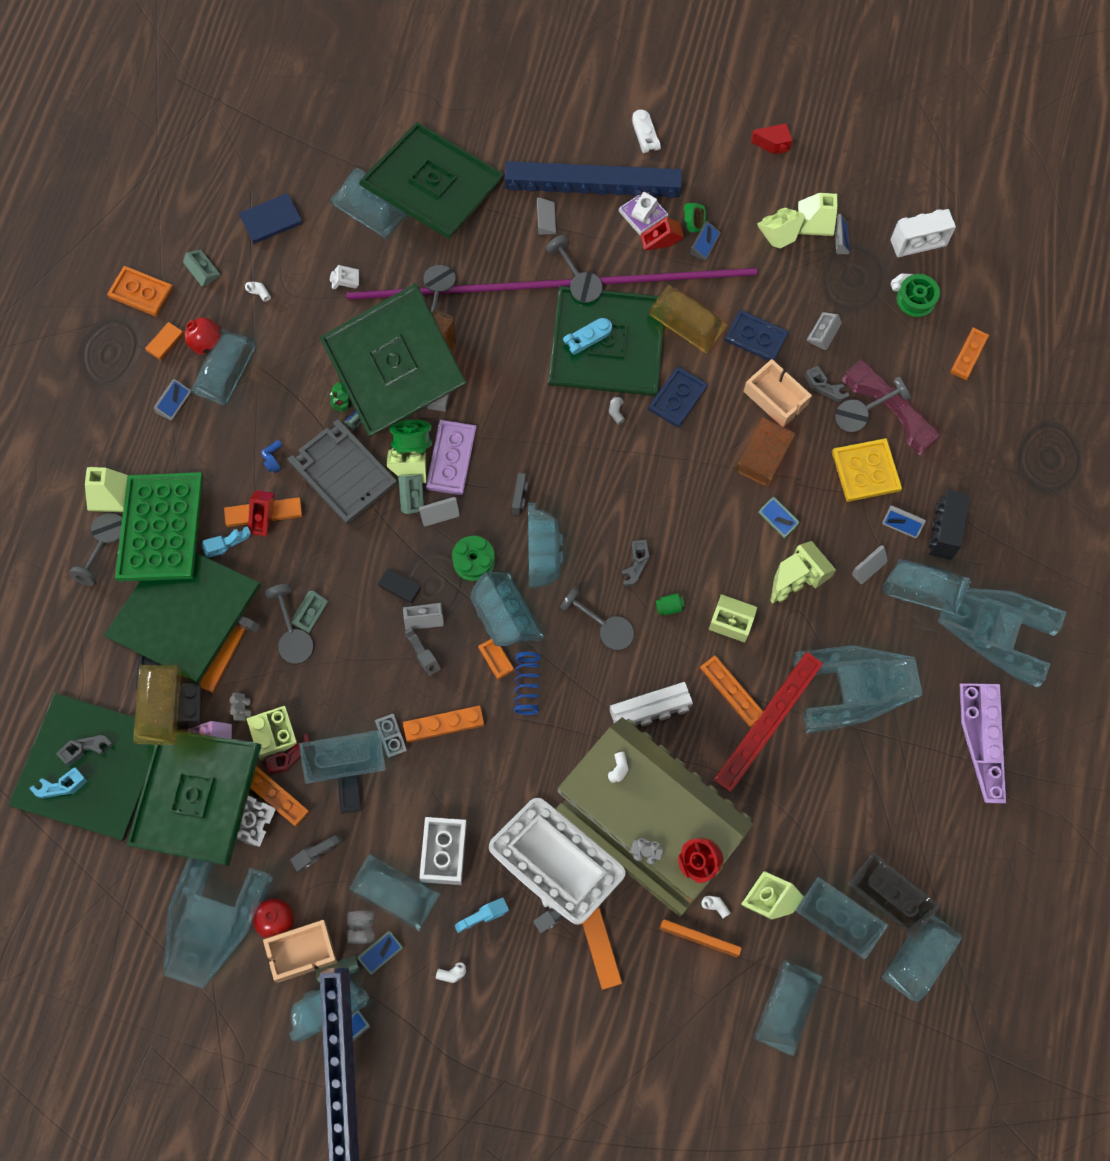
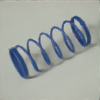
(529, 706)

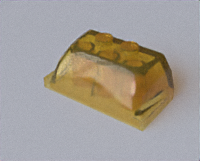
(688, 318)
(157, 704)

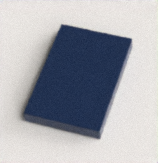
(270, 218)
(756, 336)
(678, 397)

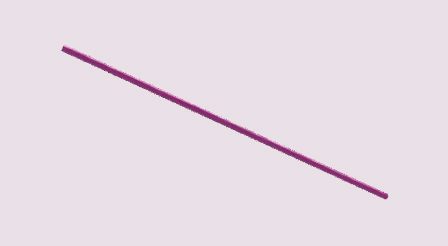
(566, 282)

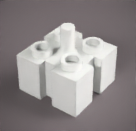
(253, 821)

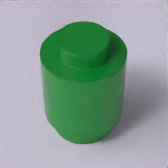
(669, 604)

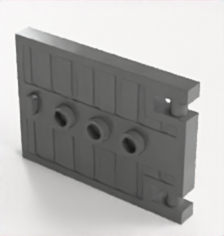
(342, 472)

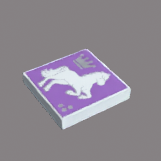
(655, 217)

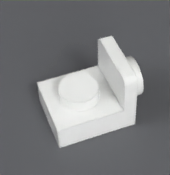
(344, 276)

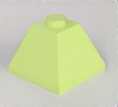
(772, 897)

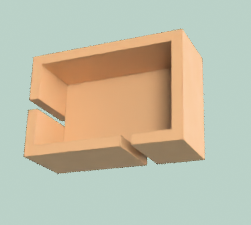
(777, 398)
(300, 951)

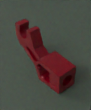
(291, 758)

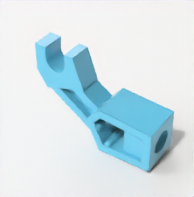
(219, 545)
(57, 789)
(487, 913)

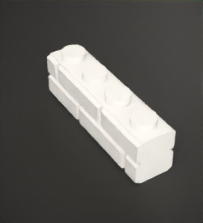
(653, 705)

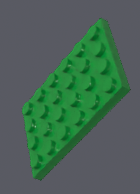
(159, 527)

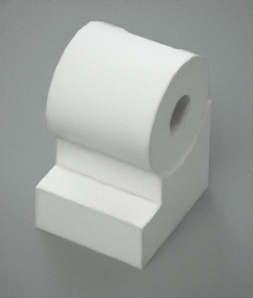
(644, 207)

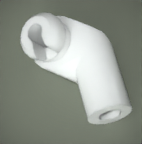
(896, 282)
(259, 289)
(620, 770)
(715, 903)
(453, 975)

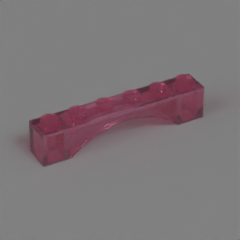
(865, 381)

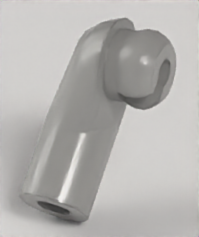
(614, 409)

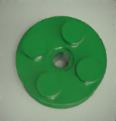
(918, 295)
(411, 436)
(470, 548)

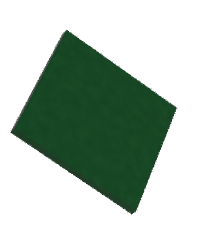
(432, 180)
(393, 360)
(619, 363)
(184, 618)
(113, 779)
(195, 797)

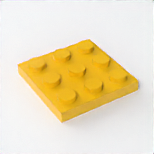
(866, 470)

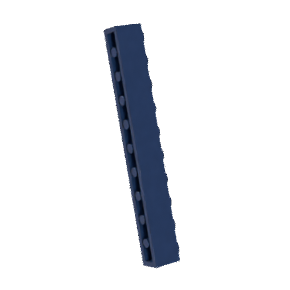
(592, 179)
(339, 1065)

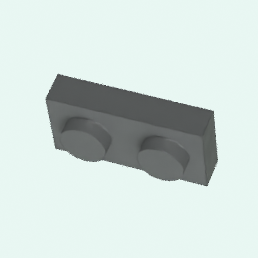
(521, 487)

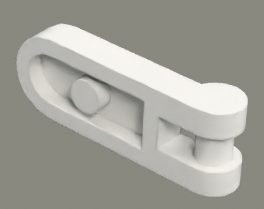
(645, 131)

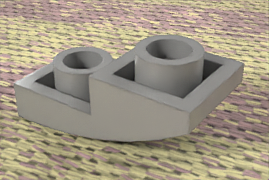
(390, 735)

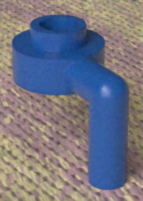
(270, 462)

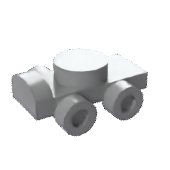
(238, 707)
(645, 848)

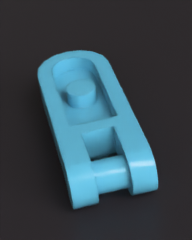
(588, 335)

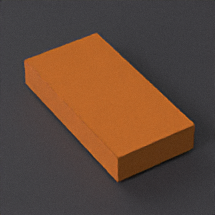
(164, 341)
(496, 659)

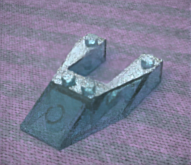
(990, 625)
(869, 685)
(205, 931)

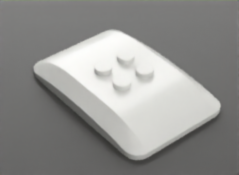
(556, 861)

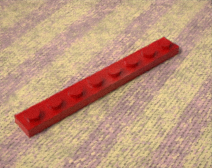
(768, 721)

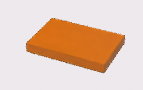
(140, 291)

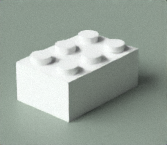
(922, 232)
(443, 851)

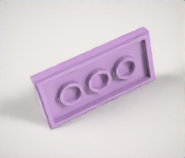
(451, 457)

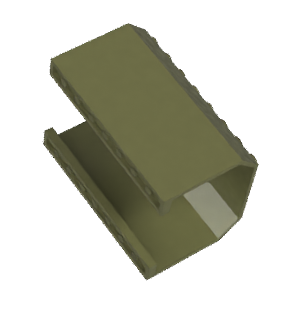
(652, 802)

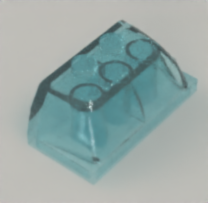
(366, 206)
(223, 366)
(543, 547)
(926, 585)
(503, 610)
(342, 756)
(393, 892)
(841, 917)
(922, 959)
(788, 1008)
(307, 1013)

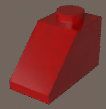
(773, 139)
(662, 234)
(260, 512)

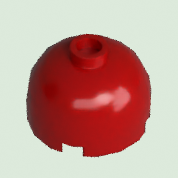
(201, 334)
(700, 859)
(273, 918)

